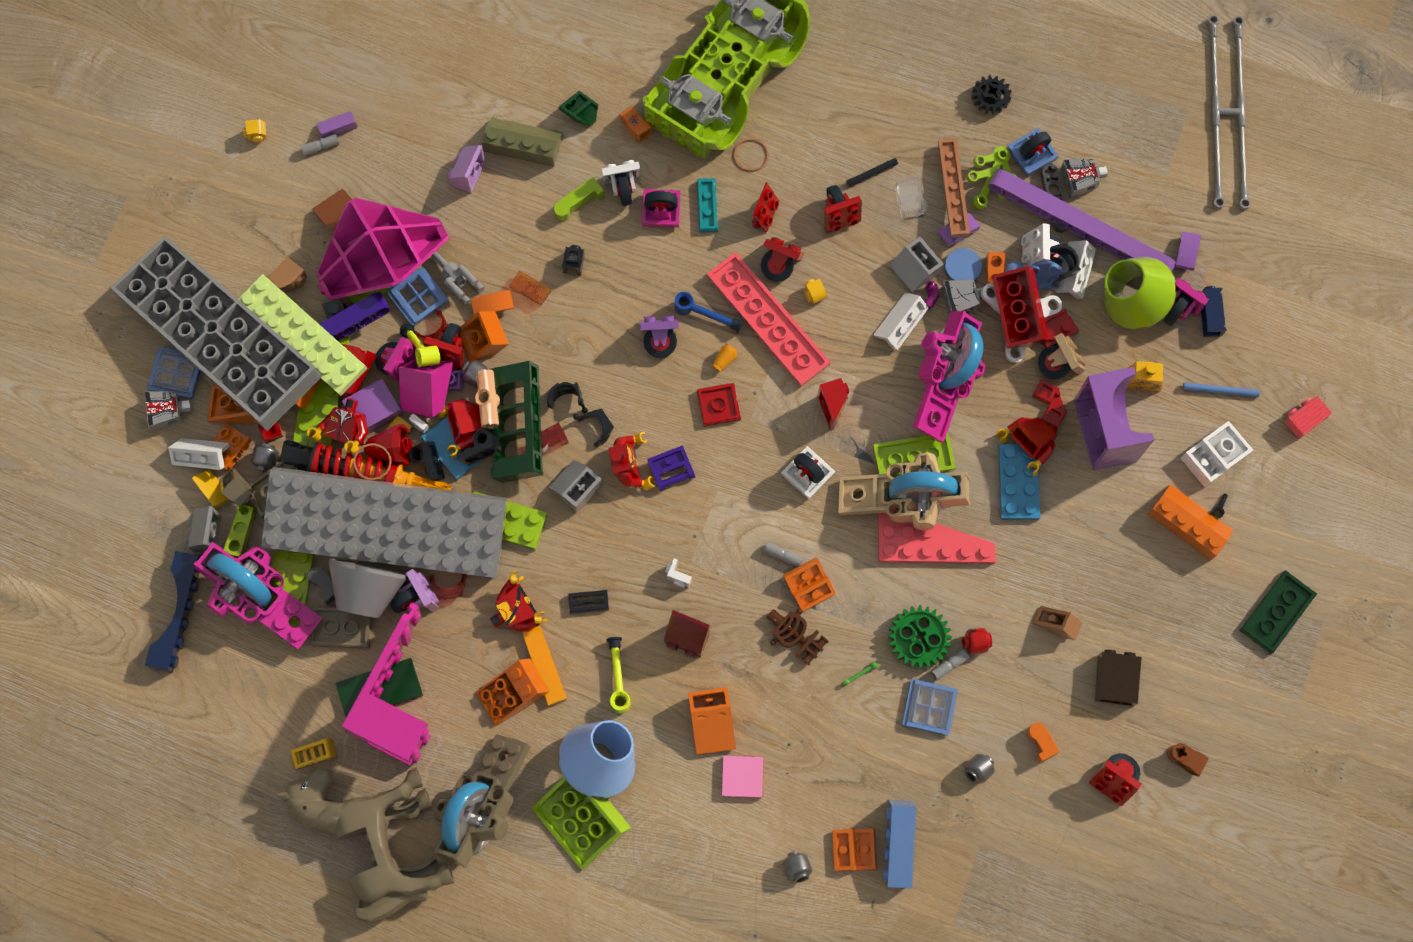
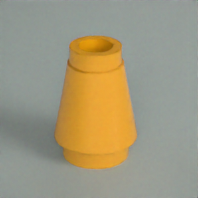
(724, 357)

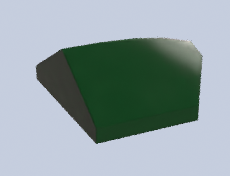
(580, 109)

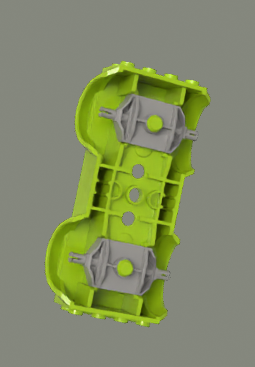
(710, 111)

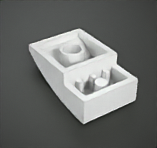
(1216, 454)

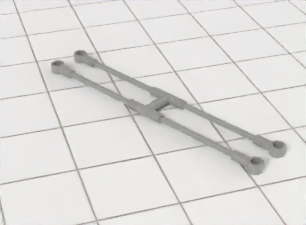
(1239, 111)

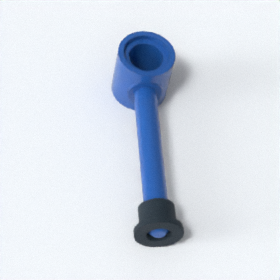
(685, 310)

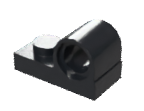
(481, 449)
(429, 458)

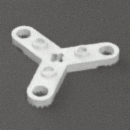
(1046, 311)

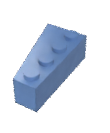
(900, 843)

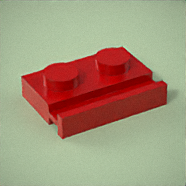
(1057, 324)

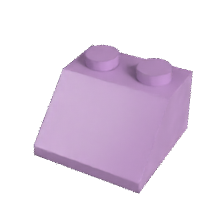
(467, 168)

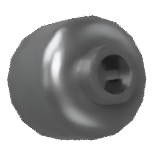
(469, 372)
(264, 456)
(979, 768)
(797, 867)

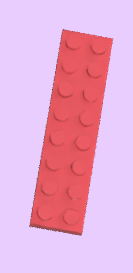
(768, 319)

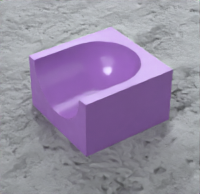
(1105, 420)

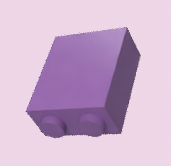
(376, 404)

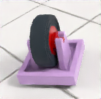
(415, 592)

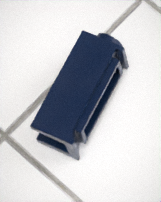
(1213, 313)

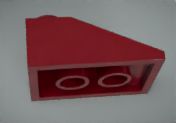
(686, 634)

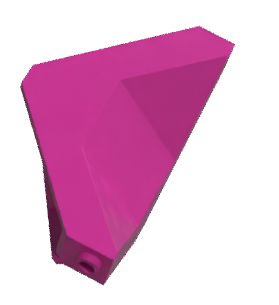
(376, 248)

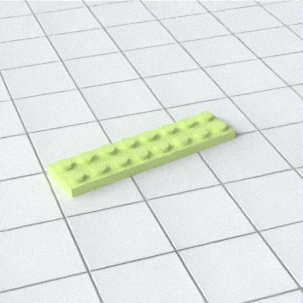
(303, 333)

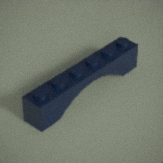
(164, 651)

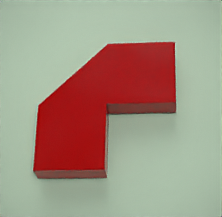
(1051, 396)

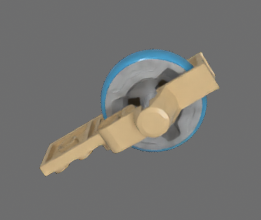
(916, 488)

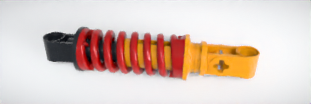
(316, 461)

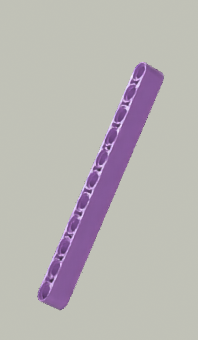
(1073, 219)

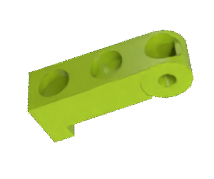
(578, 198)
(240, 531)

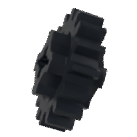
(991, 94)

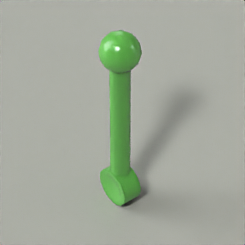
(873, 665)

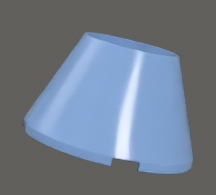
(588, 769)

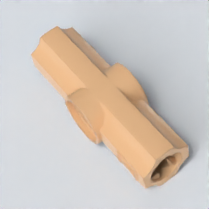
(488, 407)

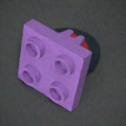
(659, 338)

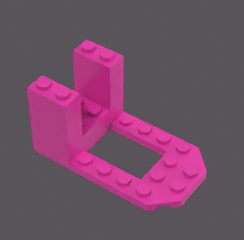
(378, 721)

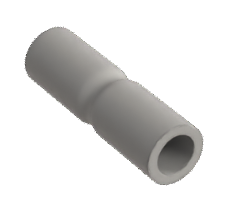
(323, 143)
(780, 553)
(947, 666)

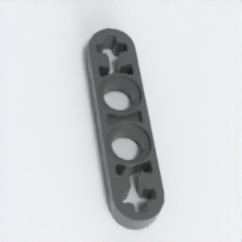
(1056, 181)

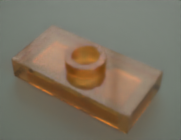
(530, 288)

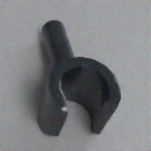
(1220, 506)

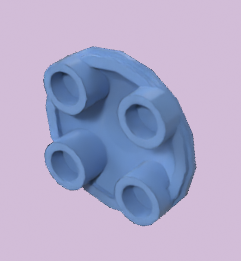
(1046, 273)

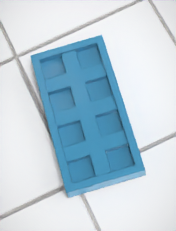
(1017, 486)

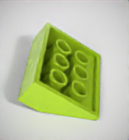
(580, 822)

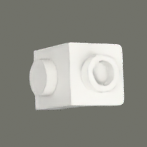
(680, 580)

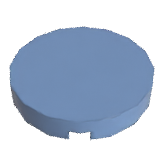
(963, 265)

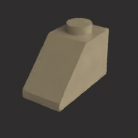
(236, 487)

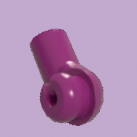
(932, 292)

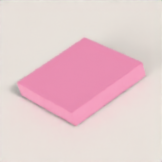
(742, 776)

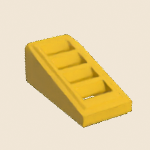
(326, 743)

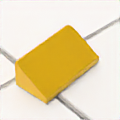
(211, 488)

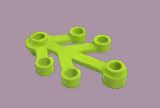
(998, 162)

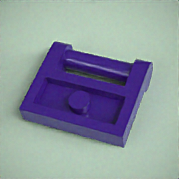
(668, 462)

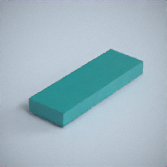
(707, 205)

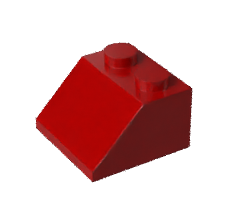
(832, 399)

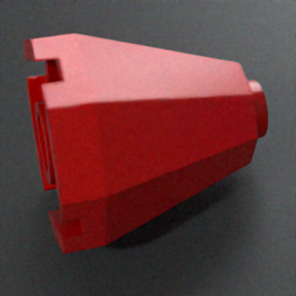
(394, 441)

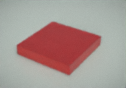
(718, 404)

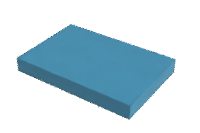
(443, 437)

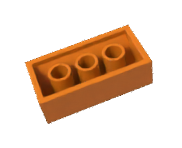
(1190, 522)

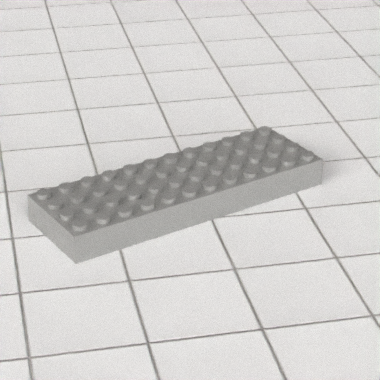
(216, 332)
(384, 522)

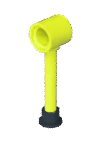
(424, 355)
(614, 645)

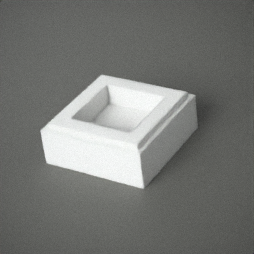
(418, 424)

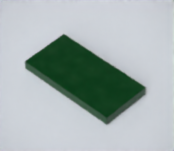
(1278, 612)
(400, 688)

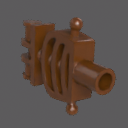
(781, 622)

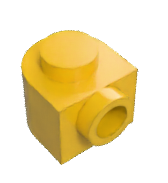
(255, 130)
(814, 291)

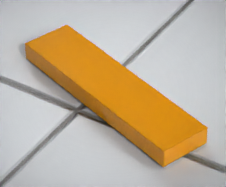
(544, 664)

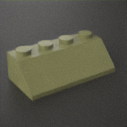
(521, 141)

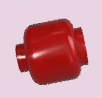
(977, 641)

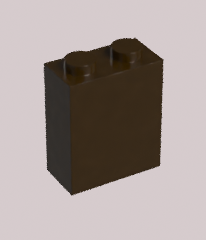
(1118, 678)

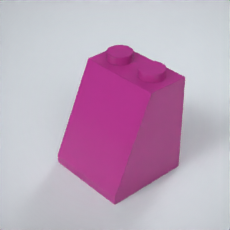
(424, 388)

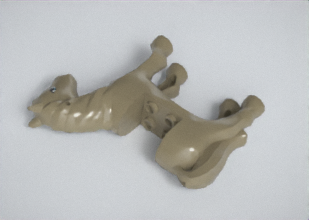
(388, 884)

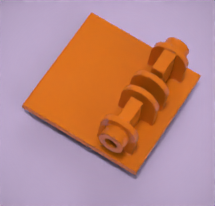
(237, 442)

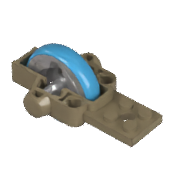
(472, 794)

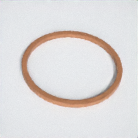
(758, 141)
(367, 445)

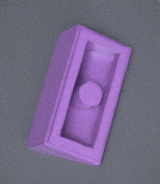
(337, 124)

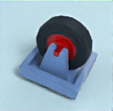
(1033, 151)

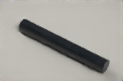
(876, 170)

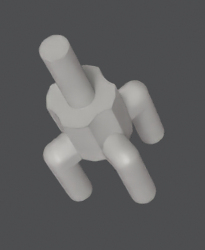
(456, 277)

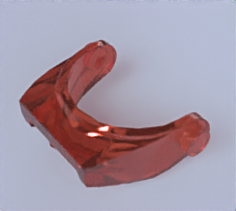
(444, 324)
(448, 593)

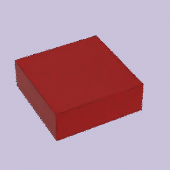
(272, 434)

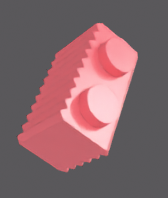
(1307, 417)

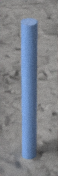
(1221, 389)

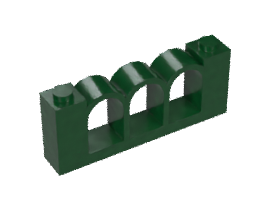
(530, 464)

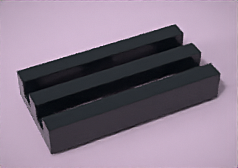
(585, 602)

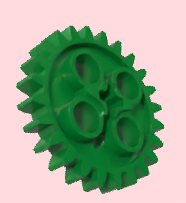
(935, 628)

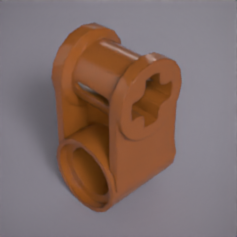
(1191, 760)

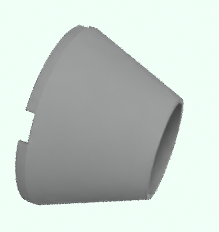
(363, 588)

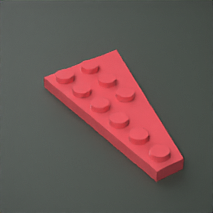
(938, 545)

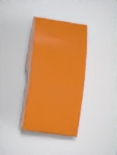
(496, 301)

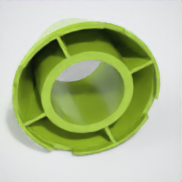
(1151, 300)

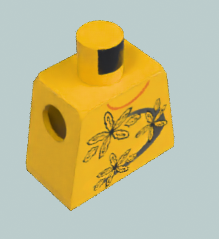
(1147, 377)

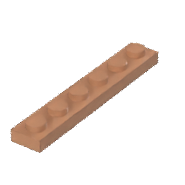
(953, 188)

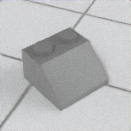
(204, 528)

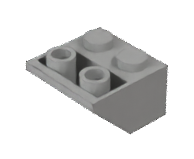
(916, 264)
(576, 485)

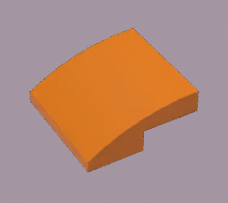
(809, 584)
(854, 849)

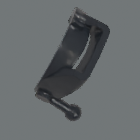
(1070, 257)
(562, 389)
(607, 426)

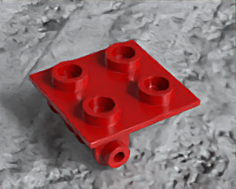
(765, 208)

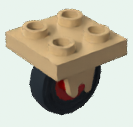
(1058, 360)

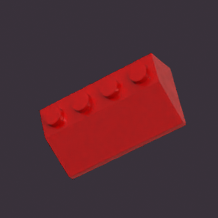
(1020, 307)

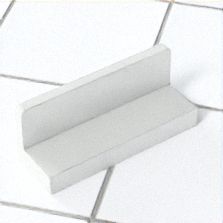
(1077, 283)
(901, 320)
(198, 453)

